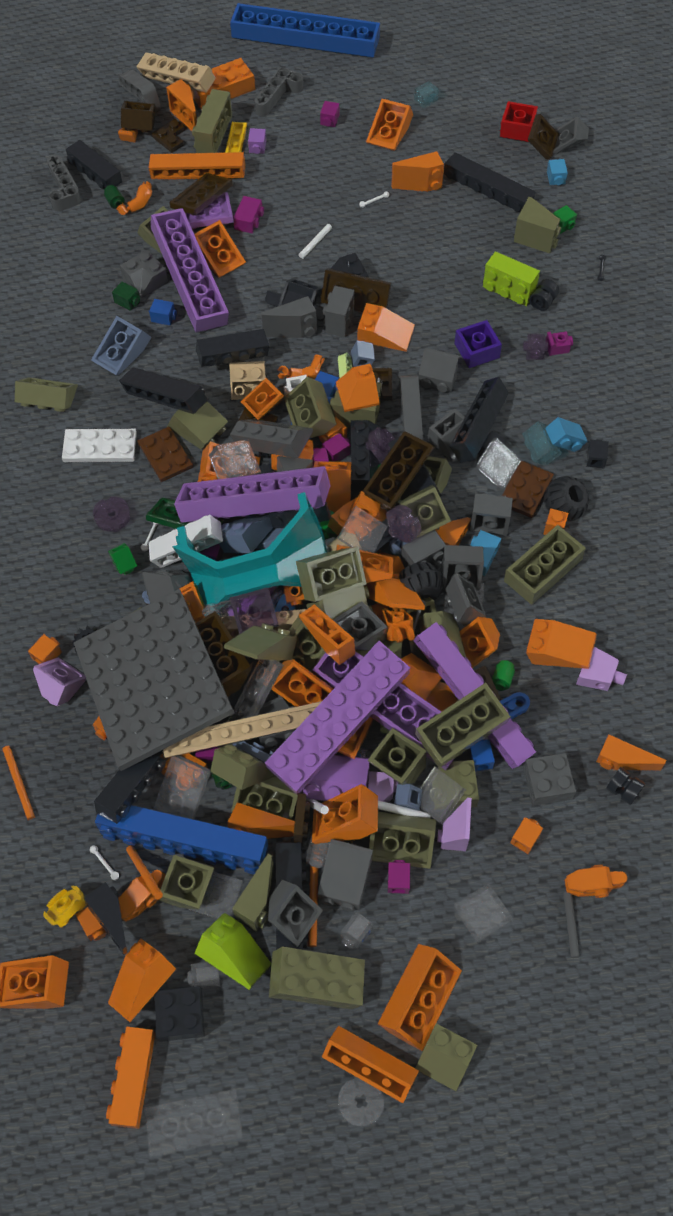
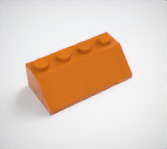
(300, 685)
(420, 996)

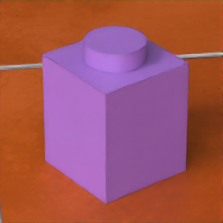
(257, 141)

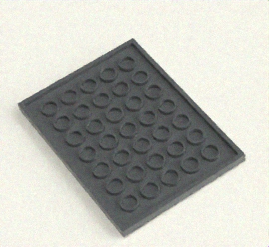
(152, 679)

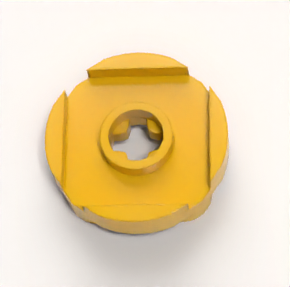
(64, 906)

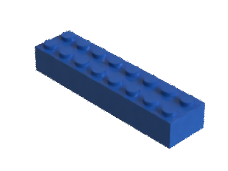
(187, 837)

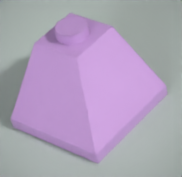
(58, 680)
(456, 828)

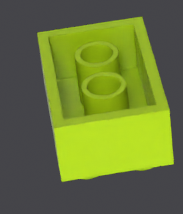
(510, 278)

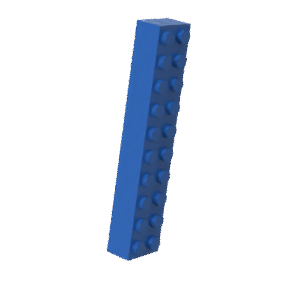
(305, 30)

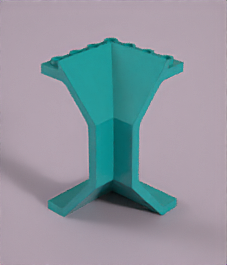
(259, 569)

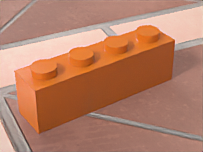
(370, 1064)
(132, 1077)

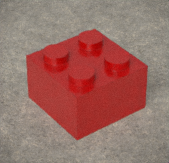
(518, 121)

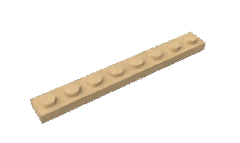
(242, 730)

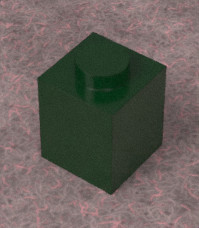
(126, 296)

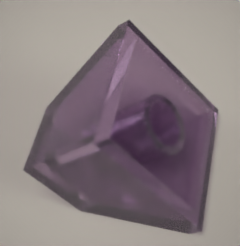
(253, 609)

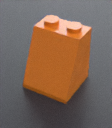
(340, 481)

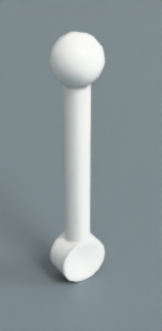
(362, 204)
(144, 547)
(114, 875)

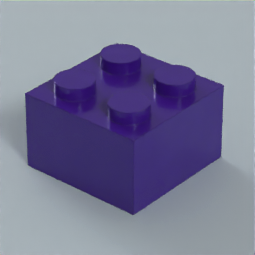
(477, 344)

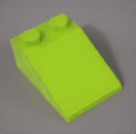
(233, 951)

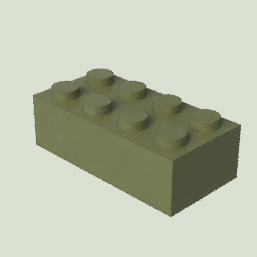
(212, 122)
(544, 564)
(462, 725)
(317, 978)

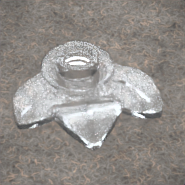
(221, 608)

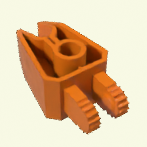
(398, 624)
(594, 881)
(138, 896)

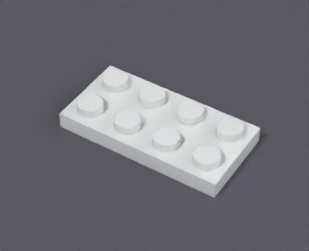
(99, 445)

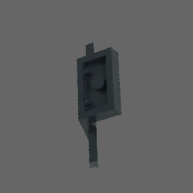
(293, 291)

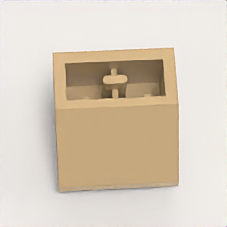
(245, 377)

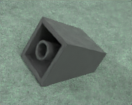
(345, 875)

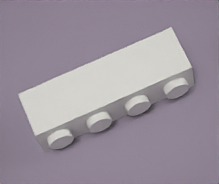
(201, 533)

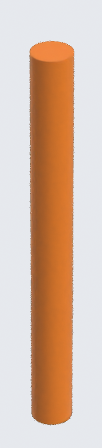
(18, 782)
(153, 887)
(313, 891)

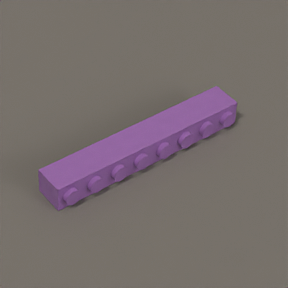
(462, 680)

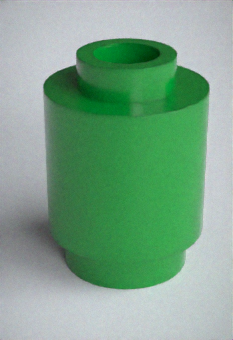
(503, 675)

